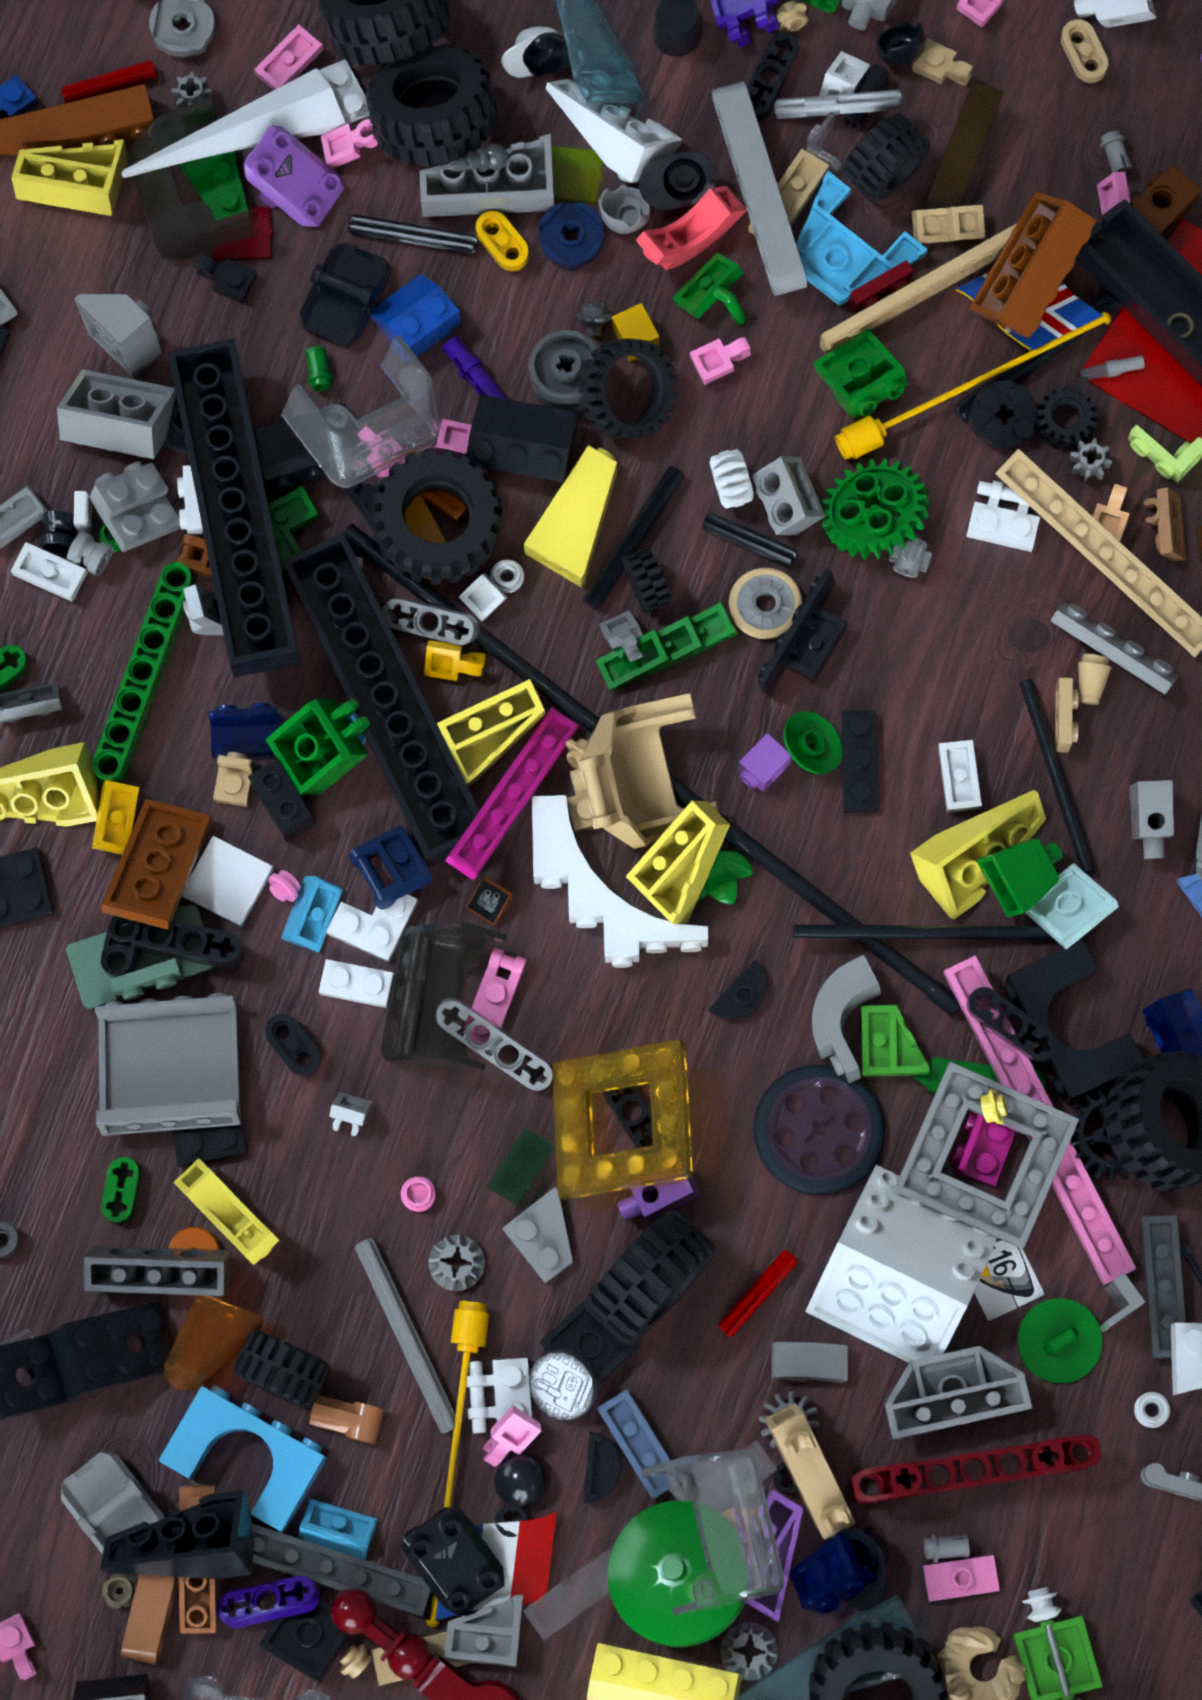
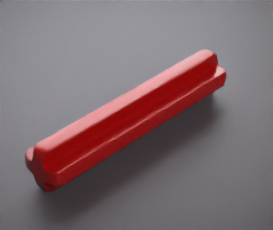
(109, 82)
(757, 1293)

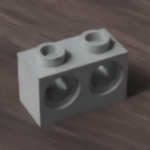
(792, 494)

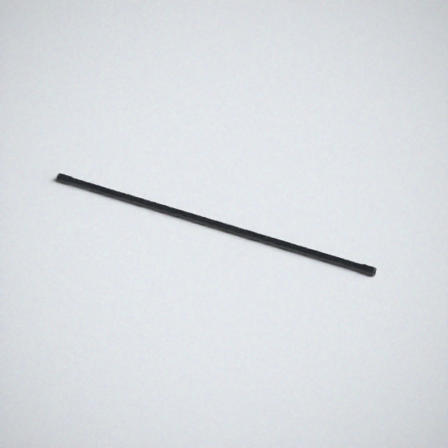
(934, 990)

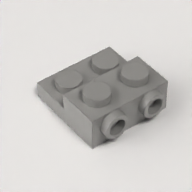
(134, 505)

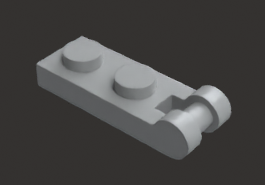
(1185, 1485)

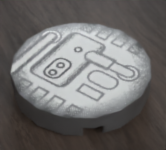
(563, 1384)

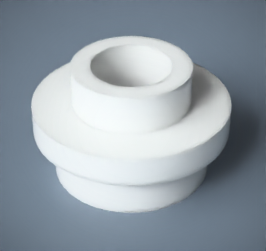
(511, 567)
(1161, 1404)

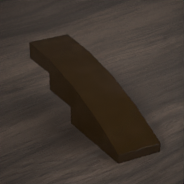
(964, 147)

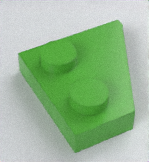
(889, 1044)

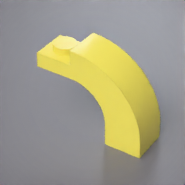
(226, 1212)

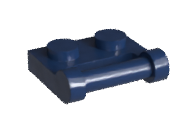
(399, 859)

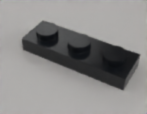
(859, 761)

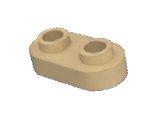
(1084, 53)

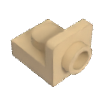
(232, 779)

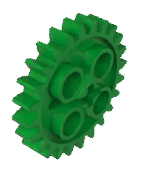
(875, 509)

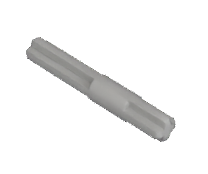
(839, 104)

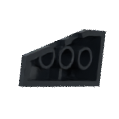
(198, 1542)

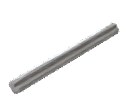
(406, 1335)

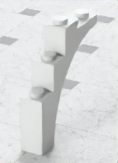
(590, 901)

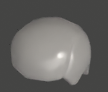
(624, 209)

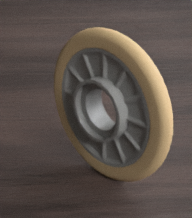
(759, 583)

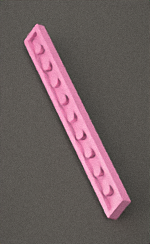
(1071, 1179)

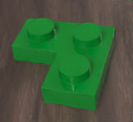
(289, 515)

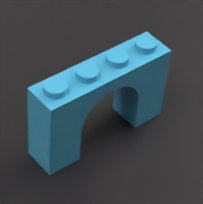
(214, 1417)

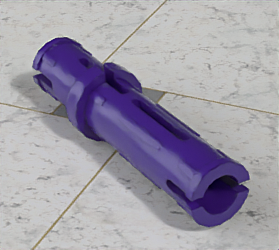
(471, 368)

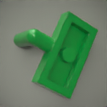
(709, 286)

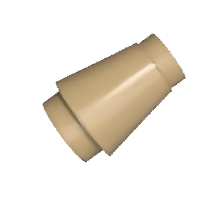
(1092, 678)

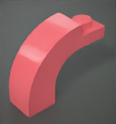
(694, 231)

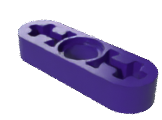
(253, 1595)

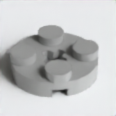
(188, 41)

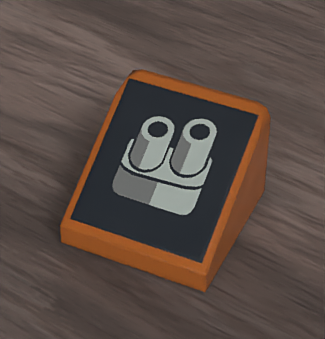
(489, 901)

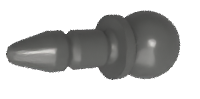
(491, 157)

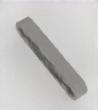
(491, 1047)

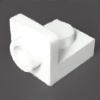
(844, 75)

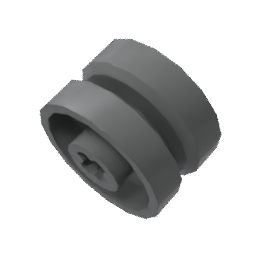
(549, 362)

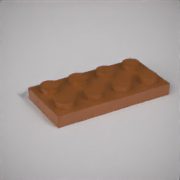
(156, 864)

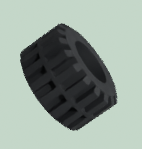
(886, 157)
(281, 1368)

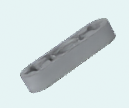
(455, 617)

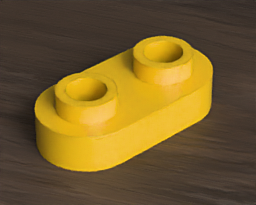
(502, 243)

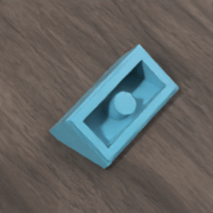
(312, 913)
(337, 1529)

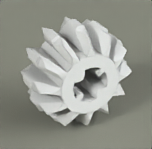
(731, 478)

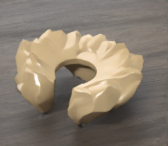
(956, 1657)

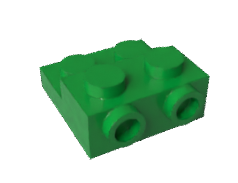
(861, 374)

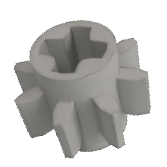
(191, 84)
(1099, 460)
(912, 558)

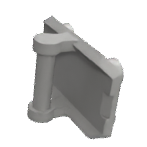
(107, 1498)

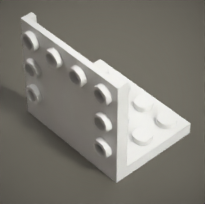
(900, 1273)

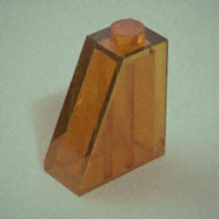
(208, 1341)

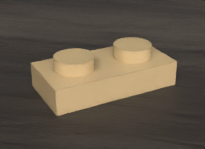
(1065, 700)

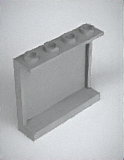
(168, 1065)

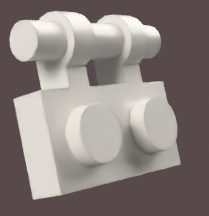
(1002, 525)
(510, 1386)

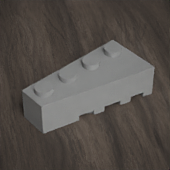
(518, 187)

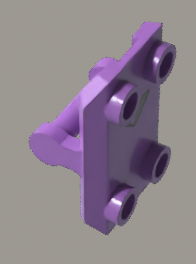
(292, 177)

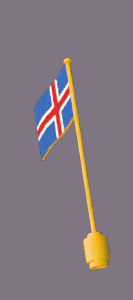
(1061, 321)

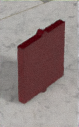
(252, 248)

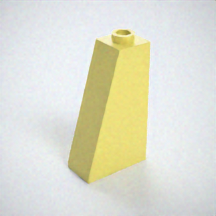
(572, 522)

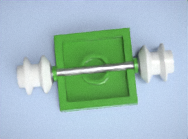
(1055, 1654)

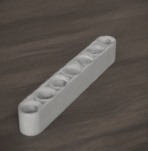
(759, 188)

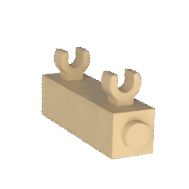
(809, 1471)

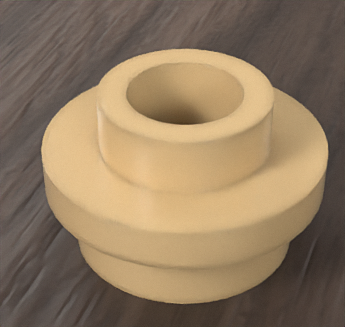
(355, 1660)

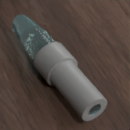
(1113, 368)

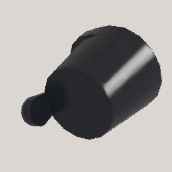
(677, 27)

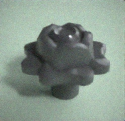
(594, 315)

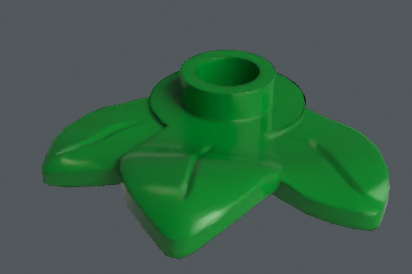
(722, 881)

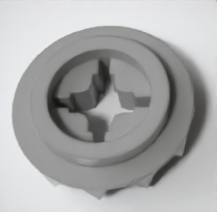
(467, 1275)
(761, 1638)

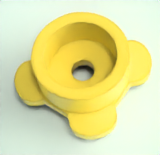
(994, 1107)

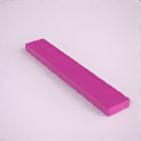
(512, 794)

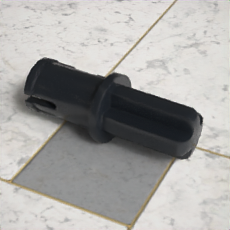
(873, 82)

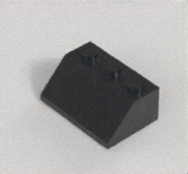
(522, 438)

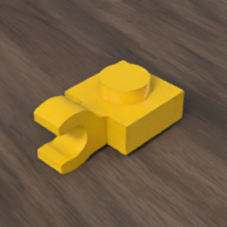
(446, 661)

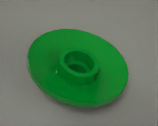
(812, 742)

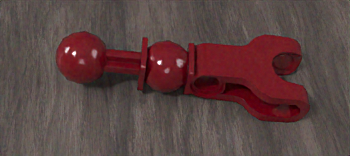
(410, 1654)

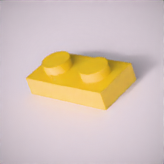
(115, 816)

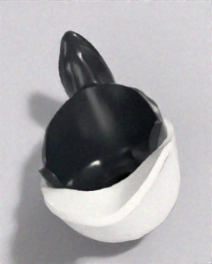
(537, 53)

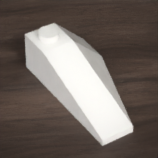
(615, 136)

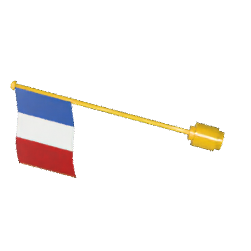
(523, 1557)

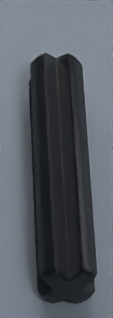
(749, 539)

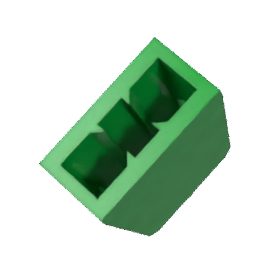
(1021, 874)

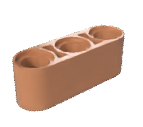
(149, 1618)

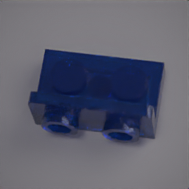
(242, 729)
(1176, 1022)
(829, 1576)

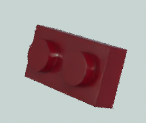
(880, 287)

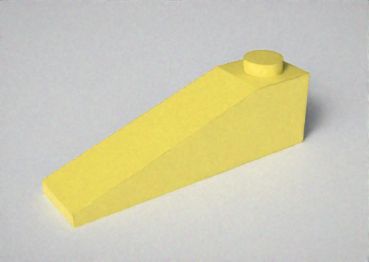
(51, 787)

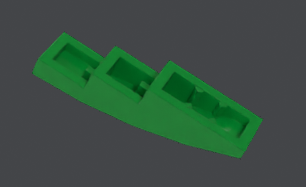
(668, 646)

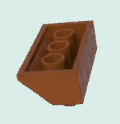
(1033, 264)

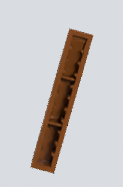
(90, 120)

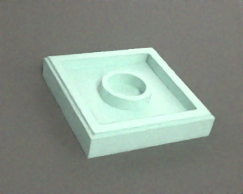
(1072, 907)

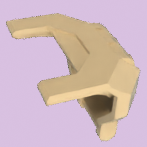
(630, 773)

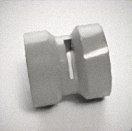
(90, 553)

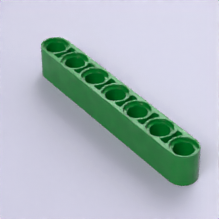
(147, 689)

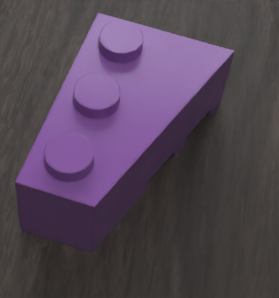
(785, 1522)

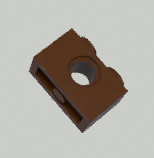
(1174, 190)

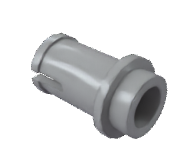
(1116, 151)
(946, 1547)

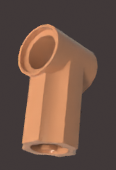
(354, 1420)

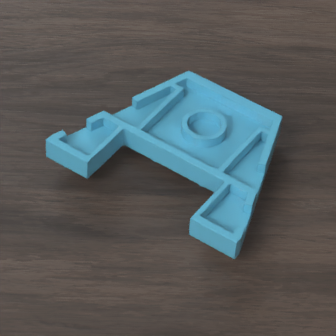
(836, 257)

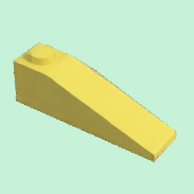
(948, 859)

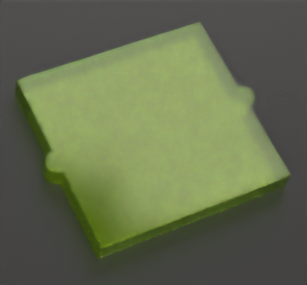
(575, 174)

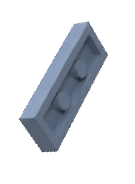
(635, 1440)

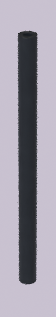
(1056, 776)

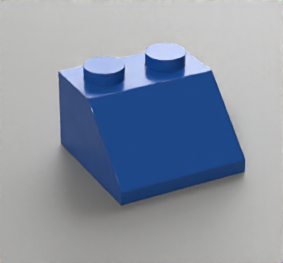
(418, 314)

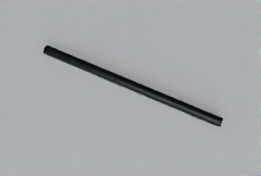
(920, 932)

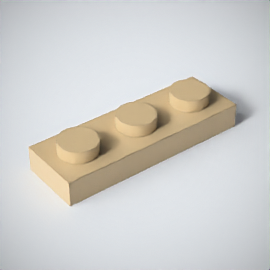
(800, 183)

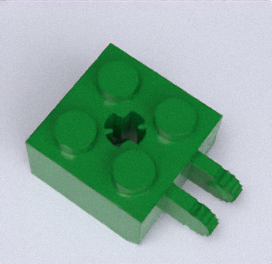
(319, 744)

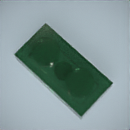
(521, 1167)

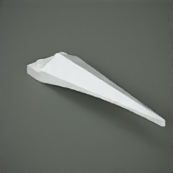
(304, 107)

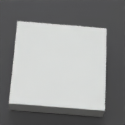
(227, 881)

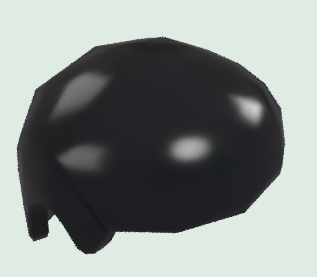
(901, 44)
(522, 1479)

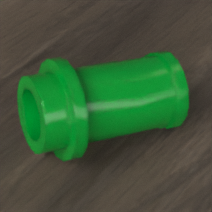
(319, 378)

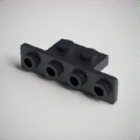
(809, 639)

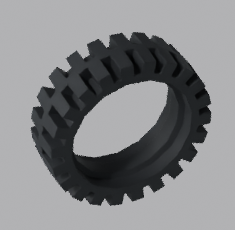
(660, 384)

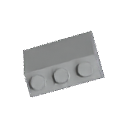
(121, 329)
(116, 414)

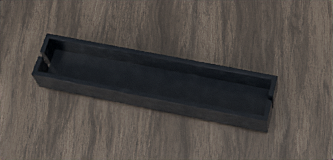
(1148, 281)

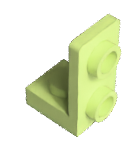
(1186, 456)

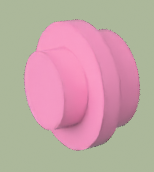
(284, 886)
(418, 1194)

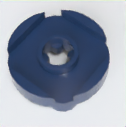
(571, 253)

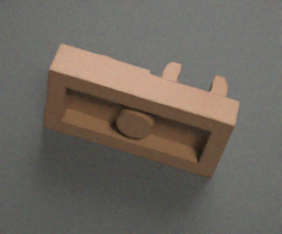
(1169, 519)

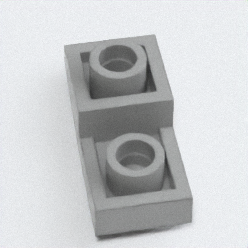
(809, 1361)

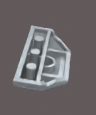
(954, 1391)

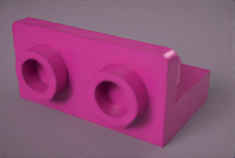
(984, 1150)

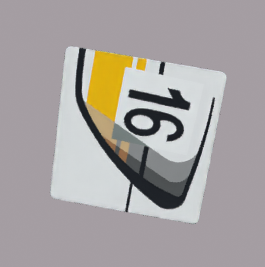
(1006, 1281)

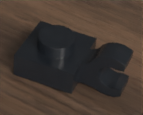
(230, 279)

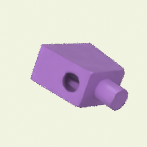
(671, 1196)

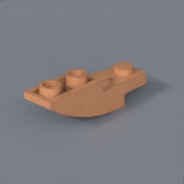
(197, 1595)

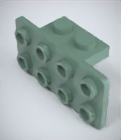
(151, 971)

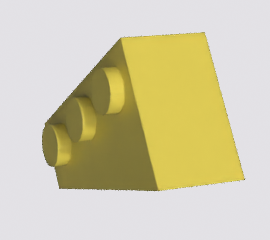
(72, 177)
(490, 729)
(680, 861)

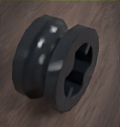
(777, 1478)
(501, 1519)

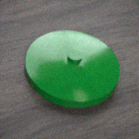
(656, 1570)

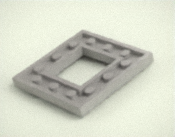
(1005, 1219)

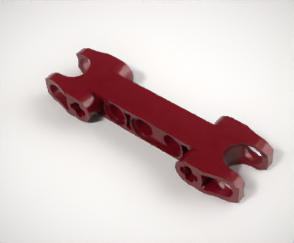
(1027, 1455)

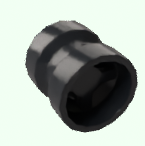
(57, 531)

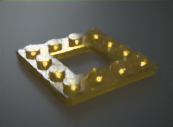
(671, 1154)

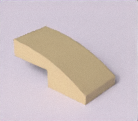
(948, 224)

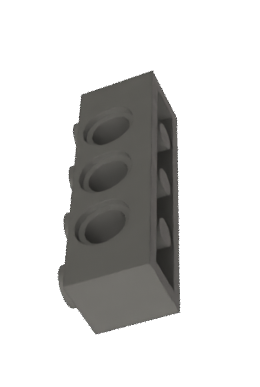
(157, 1270)

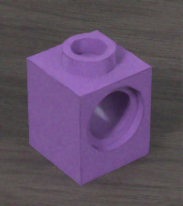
(764, 763)

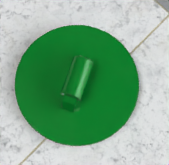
(1059, 1340)

